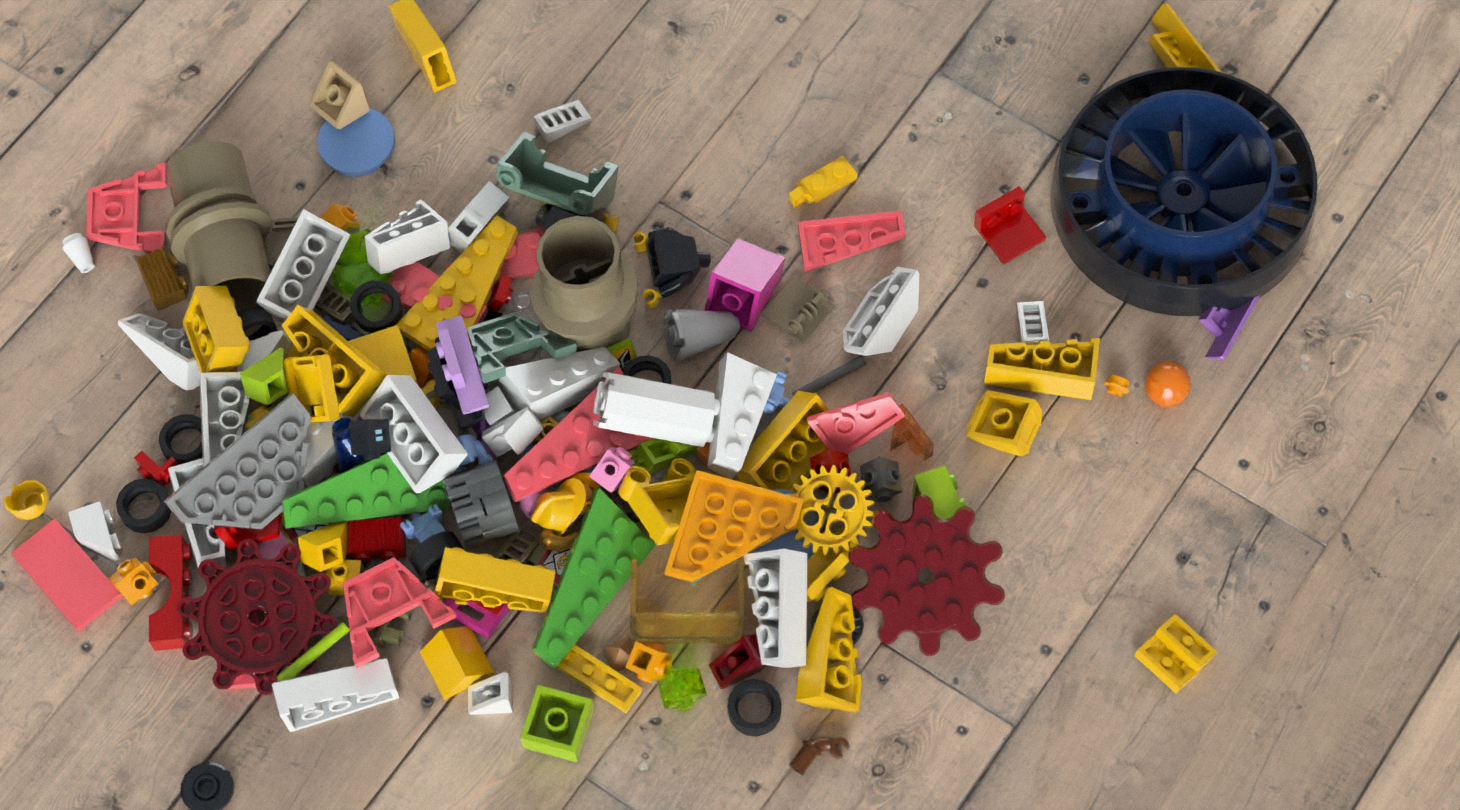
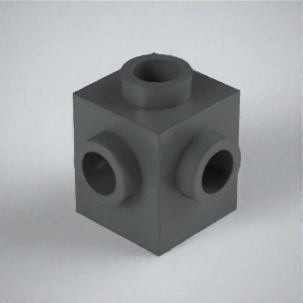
(881, 478)

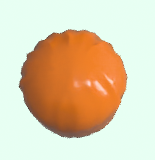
(1167, 384)

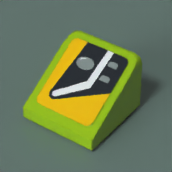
(623, 351)

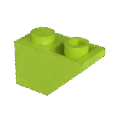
(266, 378)

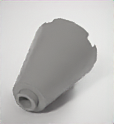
(697, 331)

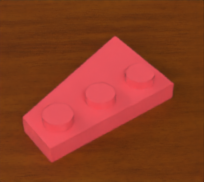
(856, 423)

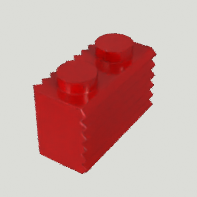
(376, 539)

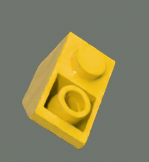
(324, 546)

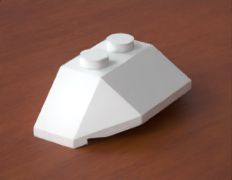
(883, 314)

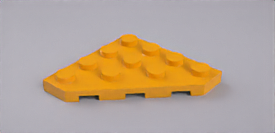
(727, 522)

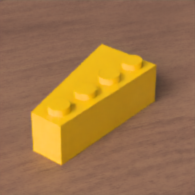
(352, 371)

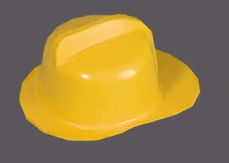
(560, 507)

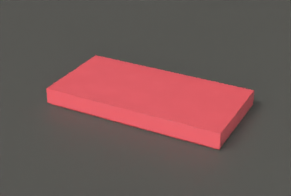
(66, 575)

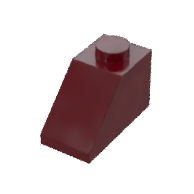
(737, 662)

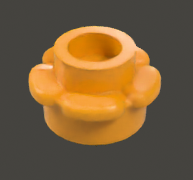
(1117, 385)

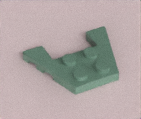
(508, 336)

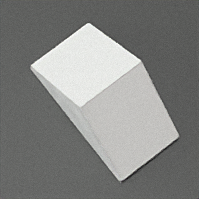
(491, 695)

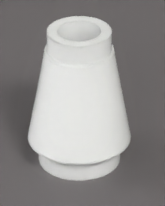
(79, 252)

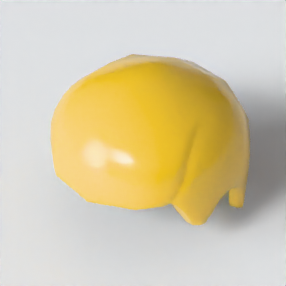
(27, 500)

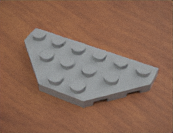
(251, 475)

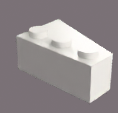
(407, 239)

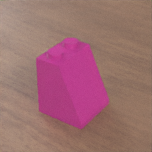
(744, 282)

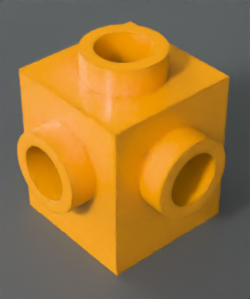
(134, 580)
(649, 661)

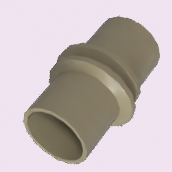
(218, 221)
(584, 284)

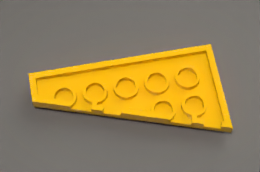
(465, 281)

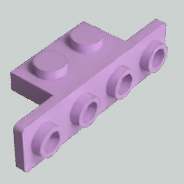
(461, 364)

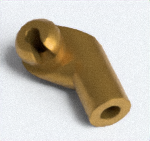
(557, 542)

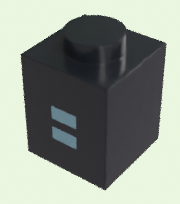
(370, 438)

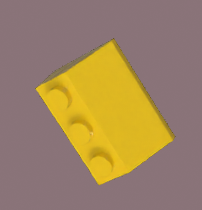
(215, 330)

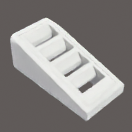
(558, 130)
(1024, 328)

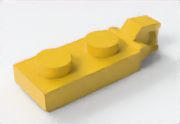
(823, 182)

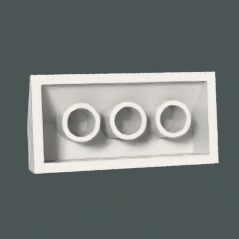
(302, 266)
(419, 437)

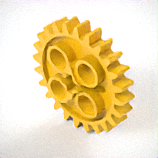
(854, 518)

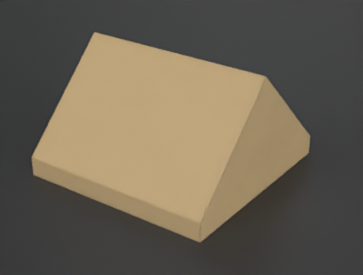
(339, 97)

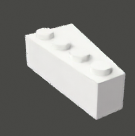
(556, 383)
(780, 605)

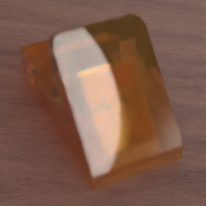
(909, 430)

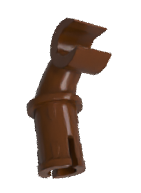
(814, 747)

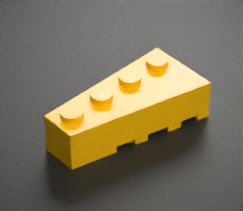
(1045, 368)
(493, 581)

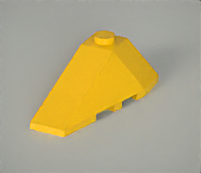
(830, 667)

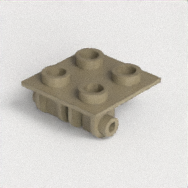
(798, 309)

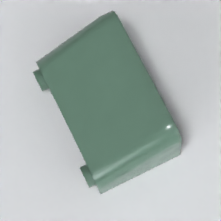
(528, 173)

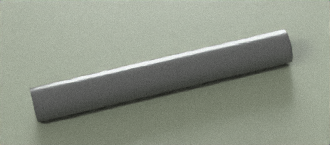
(833, 376)

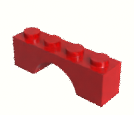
(170, 559)

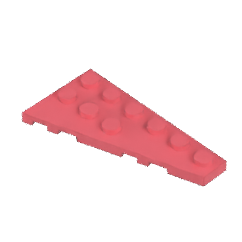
(567, 450)

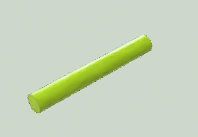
(314, 652)

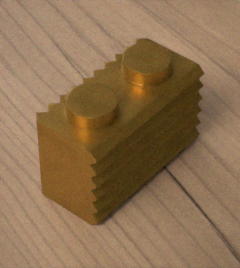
(161, 278)

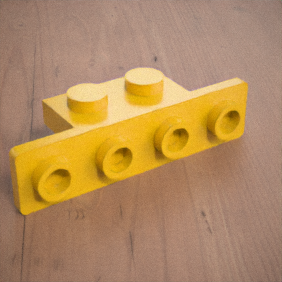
(1176, 43)
(823, 569)

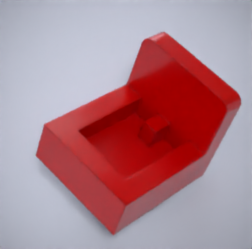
(500, 294)
(149, 469)

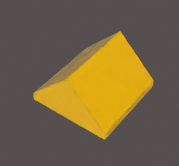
(455, 660)

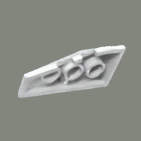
(165, 348)

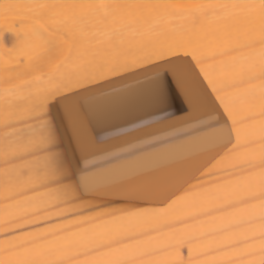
(618, 653)

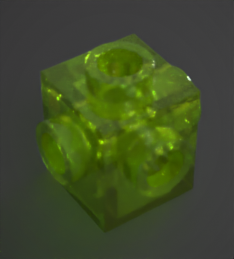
(681, 688)

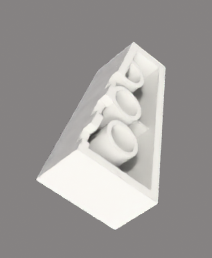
(742, 396)
(222, 411)
(321, 450)
(202, 537)
(334, 693)

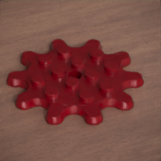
(957, 569)
(227, 608)

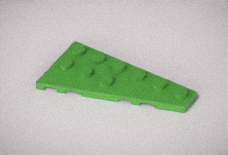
(362, 492)
(591, 576)

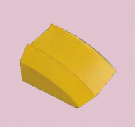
(1005, 422)

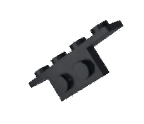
(446, 389)

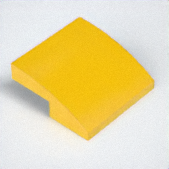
(1175, 653)

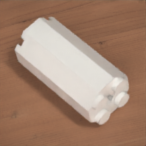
(655, 409)

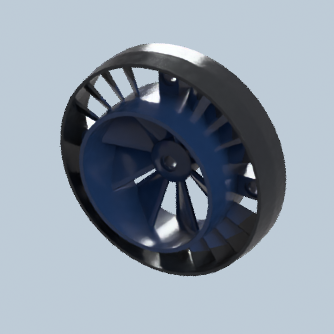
(1222, 207)

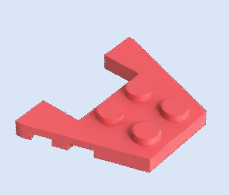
(115, 211)
(382, 596)

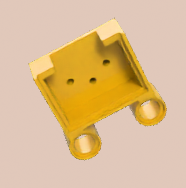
(660, 503)

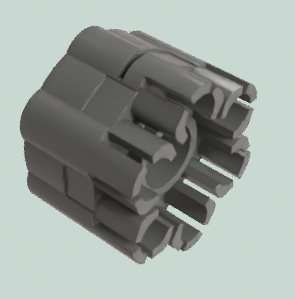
(481, 504)

